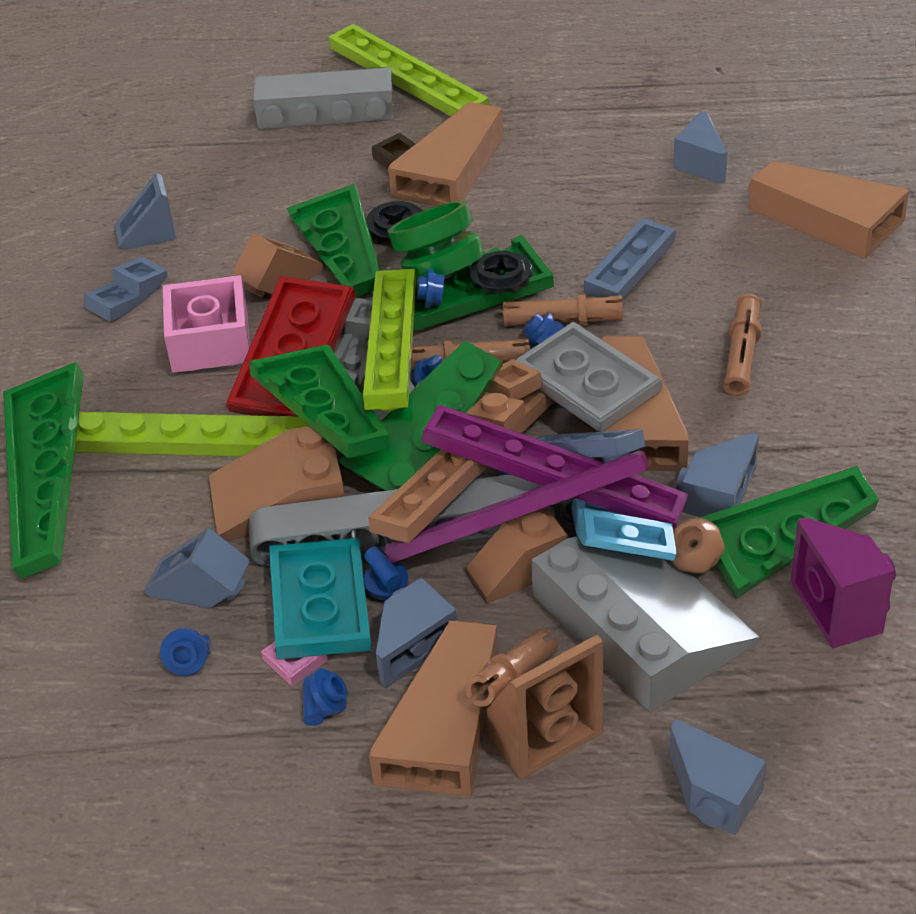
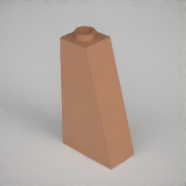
(449, 158)
(829, 205)
(661, 424)
(436, 728)

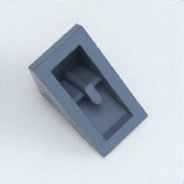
(700, 150)
(147, 218)

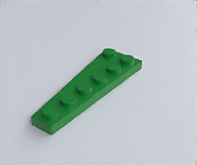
(40, 459)

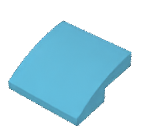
(622, 533)

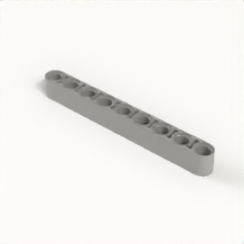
(348, 516)

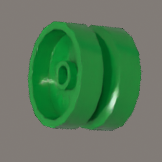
(437, 239)

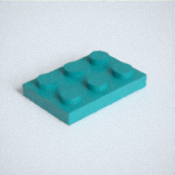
(319, 598)

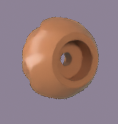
(705, 554)

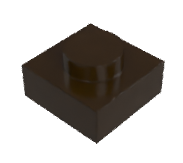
(391, 149)

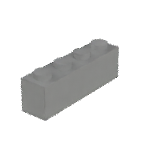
(323, 98)

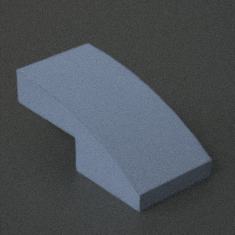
(130, 287)

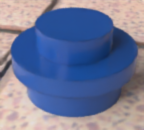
(430, 289)

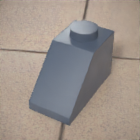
(719, 475)
(199, 572)
(410, 629)
(715, 776)

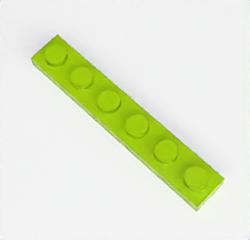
(406, 71)
(390, 341)
(178, 433)

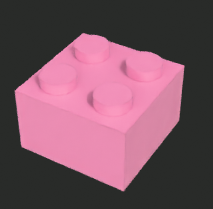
(205, 323)

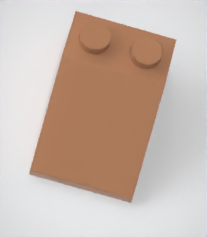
(281, 471)
(550, 709)

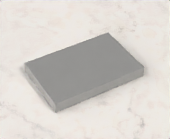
(590, 376)

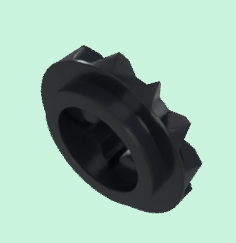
(386, 214)
(486, 269)

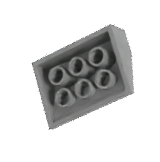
(653, 619)

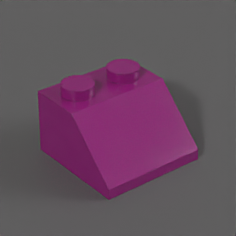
(841, 581)

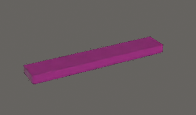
(547, 463)
(519, 505)

